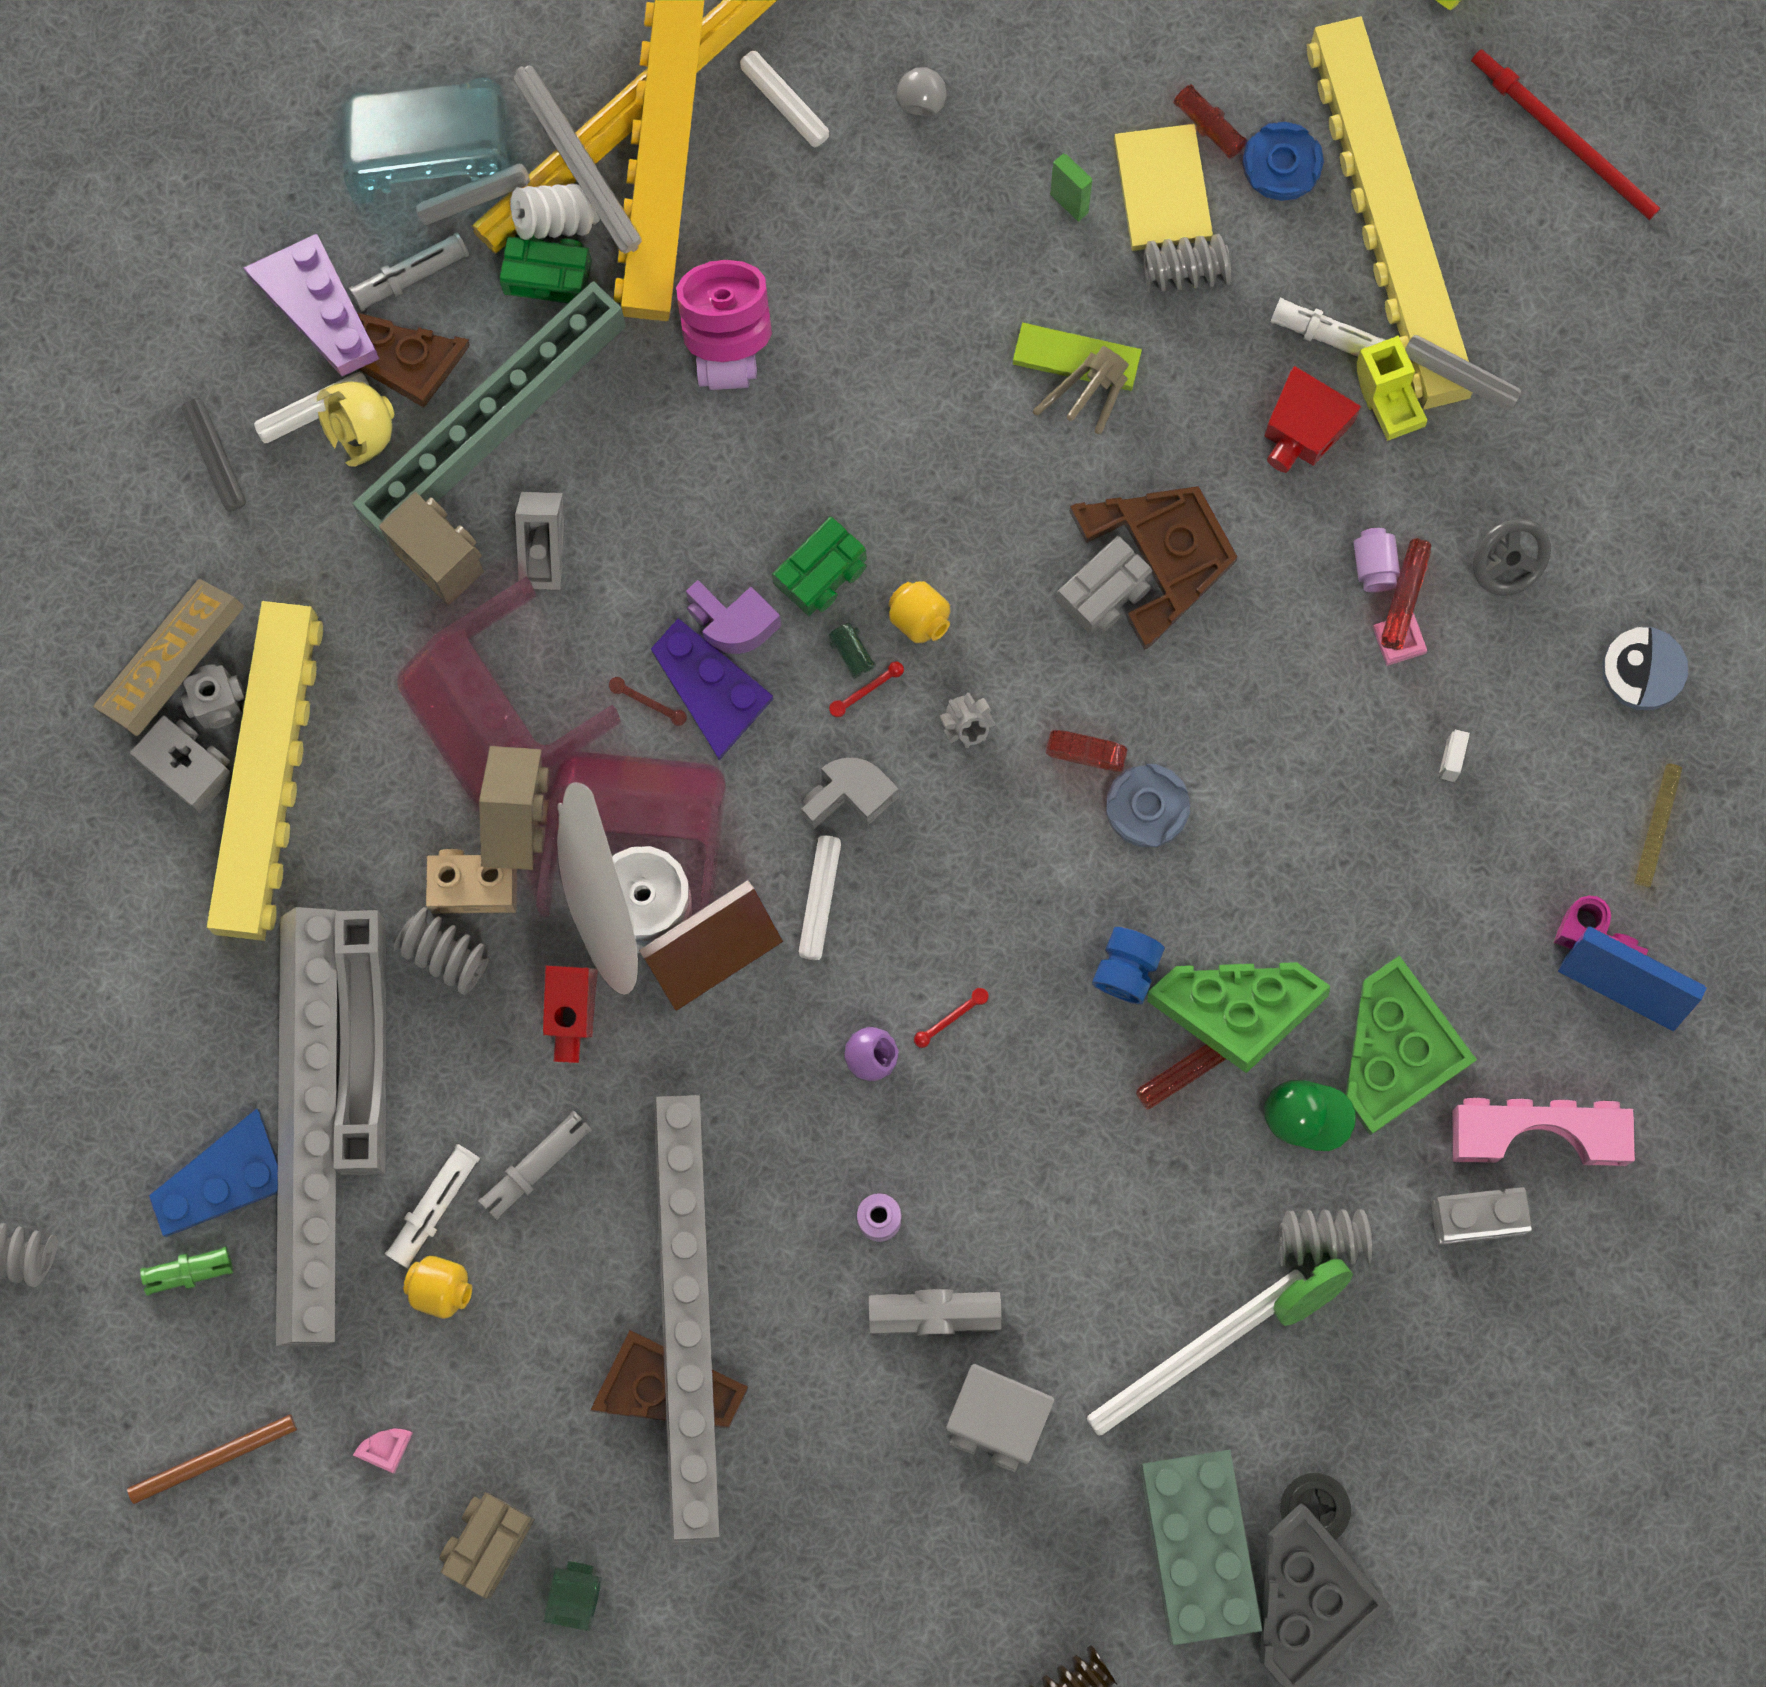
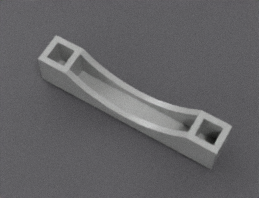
(362, 1073)

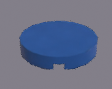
(1280, 174)

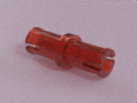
(1210, 121)

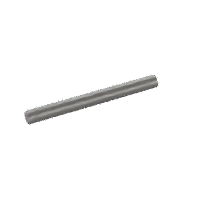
(577, 159)

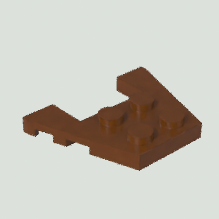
(1178, 542)

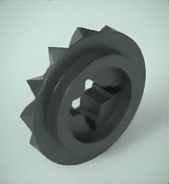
(1329, 1493)

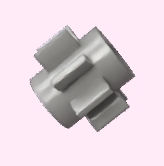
(967, 720)

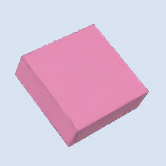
(1413, 645)

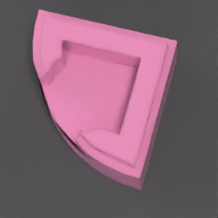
(384, 1448)

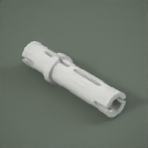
(1322, 328)
(431, 1207)

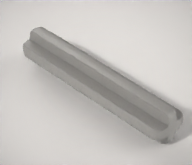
(472, 194)
(1462, 372)

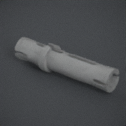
(408, 272)
(534, 1165)

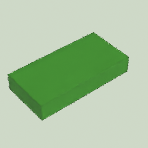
(1071, 186)

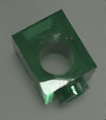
(573, 1596)

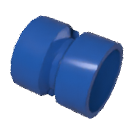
(1128, 965)

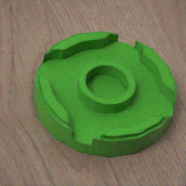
(1308, 1296)

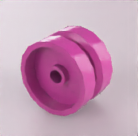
(724, 310)

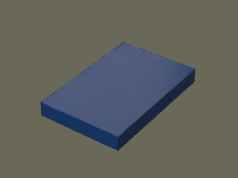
(1632, 979)

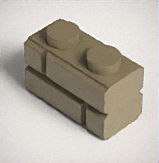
(486, 1544)

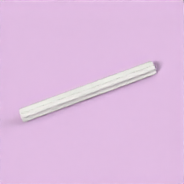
(1189, 1357)

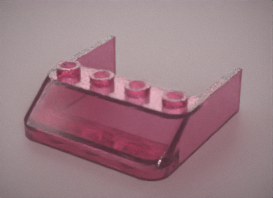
(466, 707)
(641, 799)

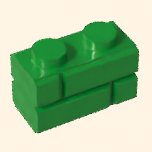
(545, 269)
(821, 567)

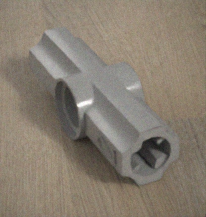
(935, 1312)

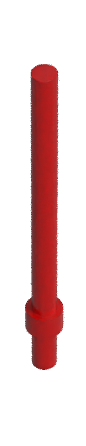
(1507, 82)

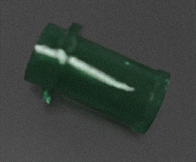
(851, 649)

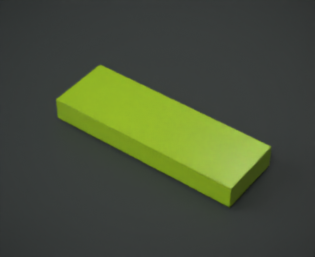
(1065, 352)

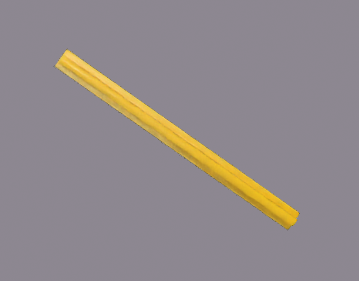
(616, 118)

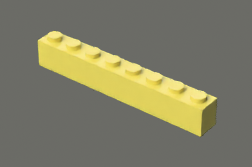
(264, 770)

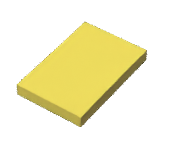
(1163, 185)

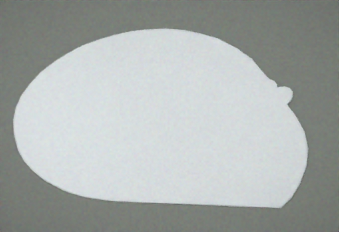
(595, 889)

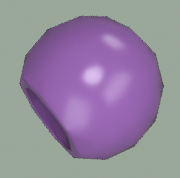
(871, 1054)

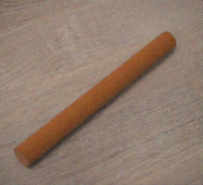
(211, 1459)

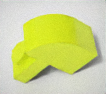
(1386, 385)

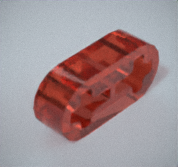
(1086, 750)

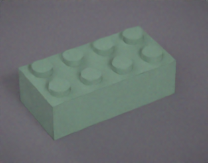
(1200, 1547)

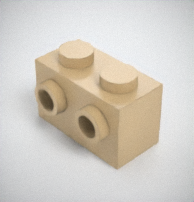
(462, 886)

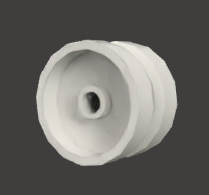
(661, 878)

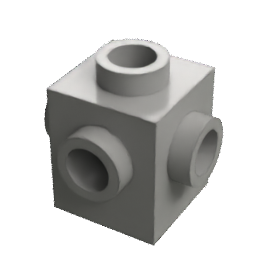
(218, 708)

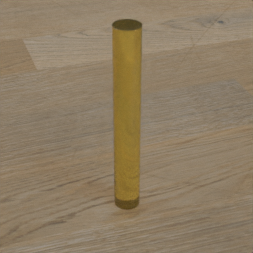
(1658, 825)

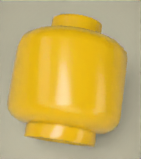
(919, 612)
(437, 1287)

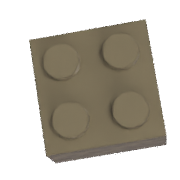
(432, 547)
(513, 808)

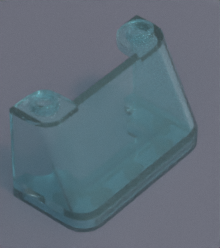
(423, 136)

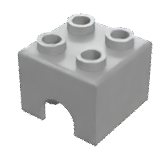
(998, 1418)

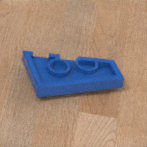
(221, 1179)

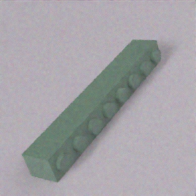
(496, 406)

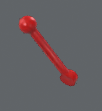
(838, 708)
(979, 997)

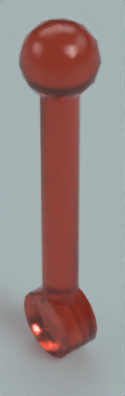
(618, 686)

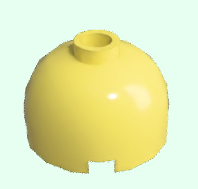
(359, 414)

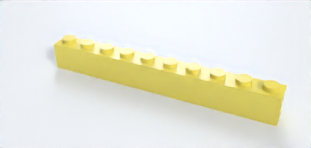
(1386, 199)

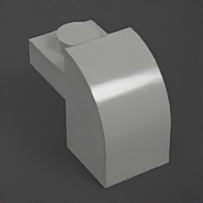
(853, 782)

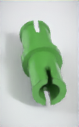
(186, 1271)

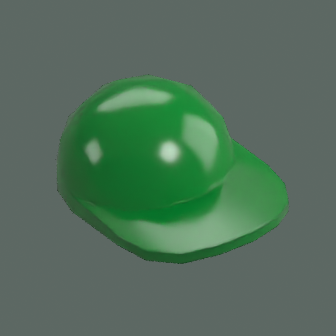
(1310, 1115)

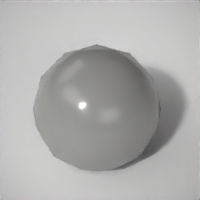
(921, 92)

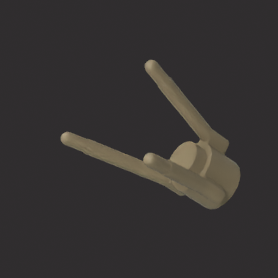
(1105, 370)

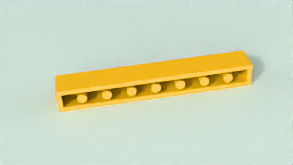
(661, 156)

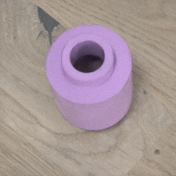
(726, 374)
(1377, 560)
(879, 1231)

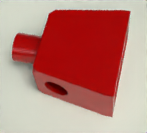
(1307, 420)
(574, 989)

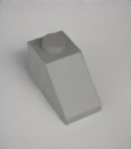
(540, 538)

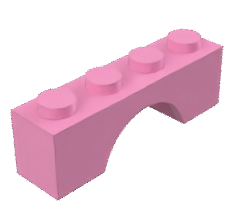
(1598, 1134)

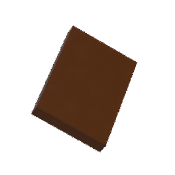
(711, 945)

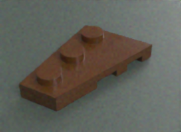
(410, 359)
(638, 1385)

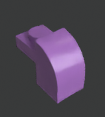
(740, 626)

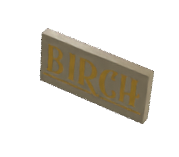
(168, 657)

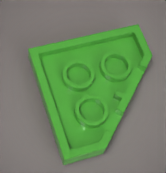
(1242, 1012)
(1399, 1047)

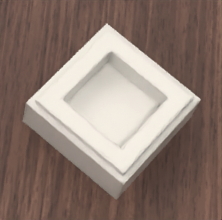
(1453, 755)

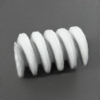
(551, 211)

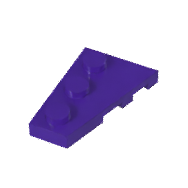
(710, 685)

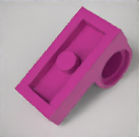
(1571, 929)

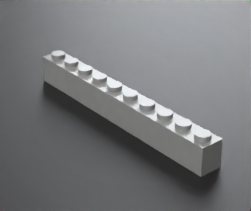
(306, 1129)
(686, 1321)

